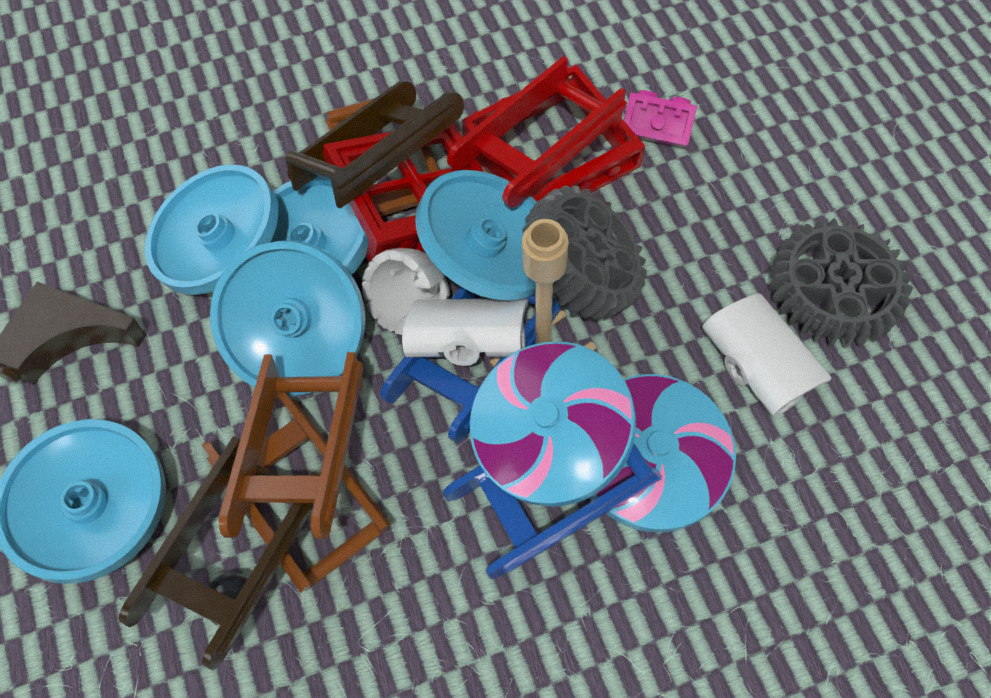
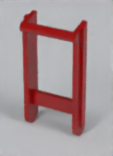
(531, 173)

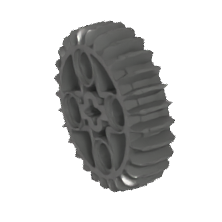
(603, 258)
(840, 283)

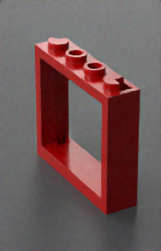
(593, 174)

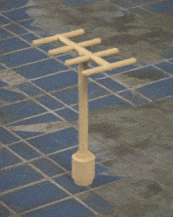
(544, 262)

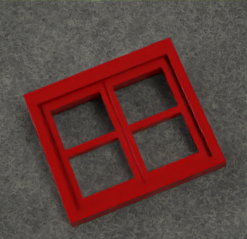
(399, 232)

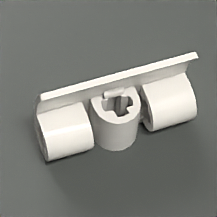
(464, 329)
(764, 353)

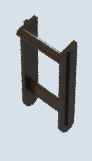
(392, 105)
(164, 580)

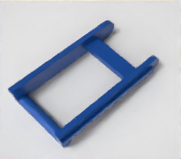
(443, 381)
(519, 528)

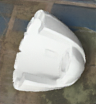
(398, 280)

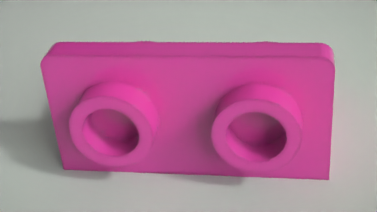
(660, 118)

